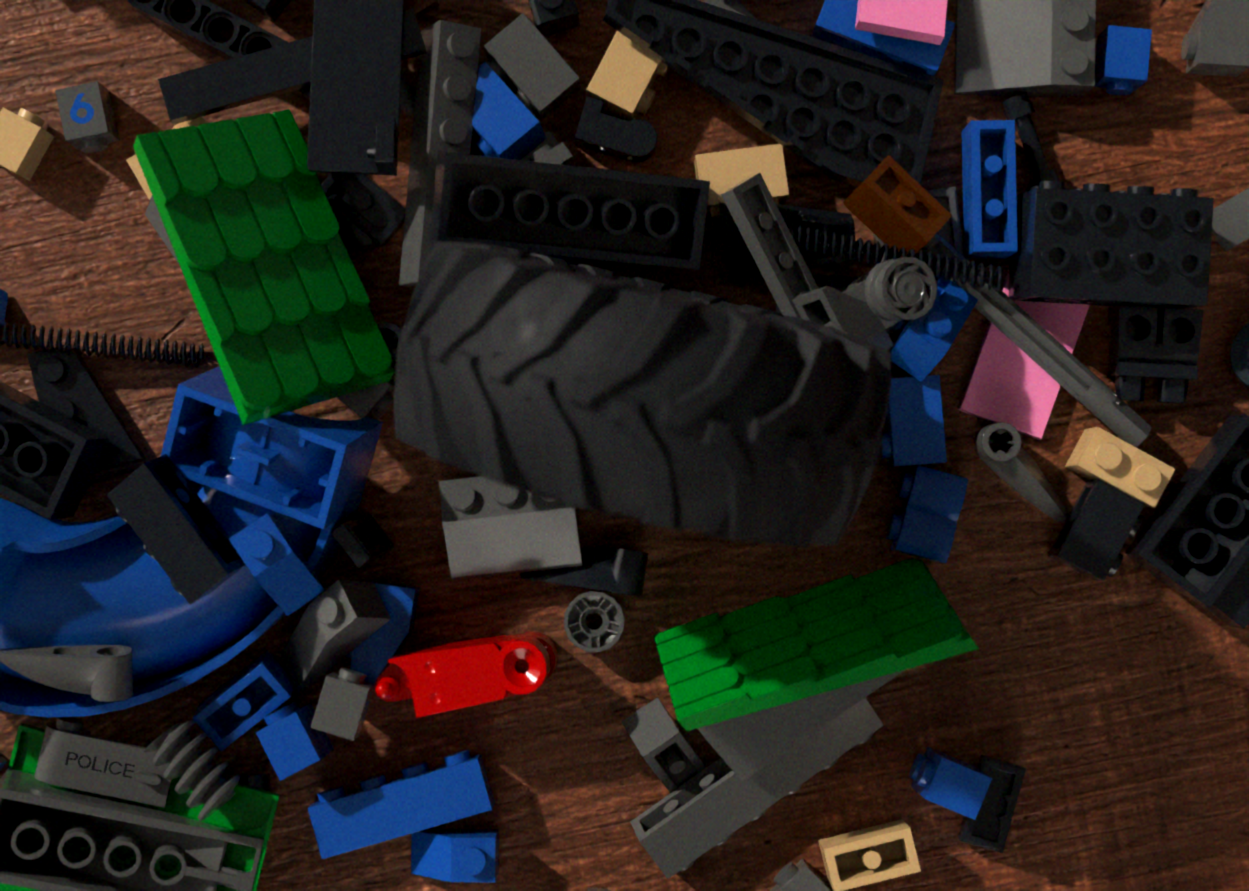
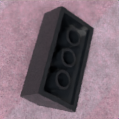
(1203, 524)

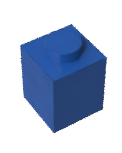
(1122, 59)

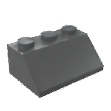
(505, 530)

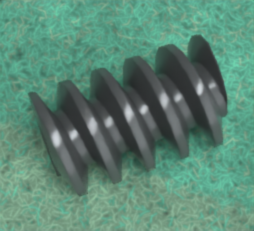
(194, 768)

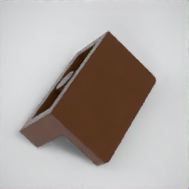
(897, 207)

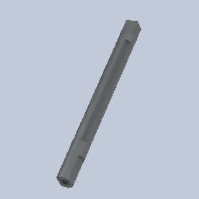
(1047, 351)

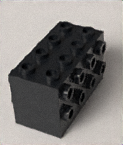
(1112, 246)

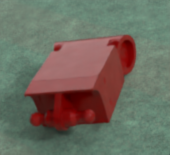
(468, 672)

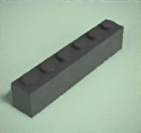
(439, 124)
(718, 803)

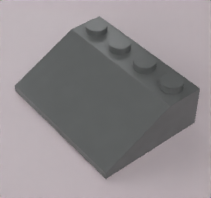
(1025, 47)

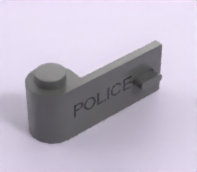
(99, 765)

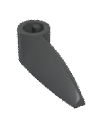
(1019, 469)
(82, 669)

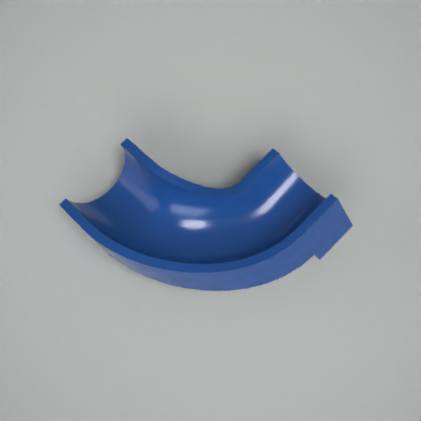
(102, 588)

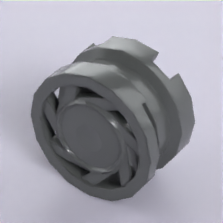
(898, 289)

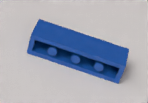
(400, 805)

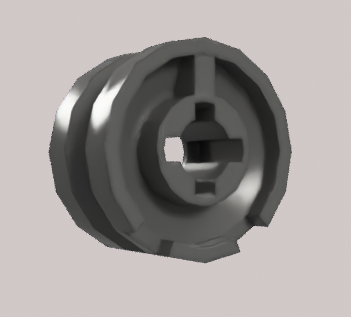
(602, 637)

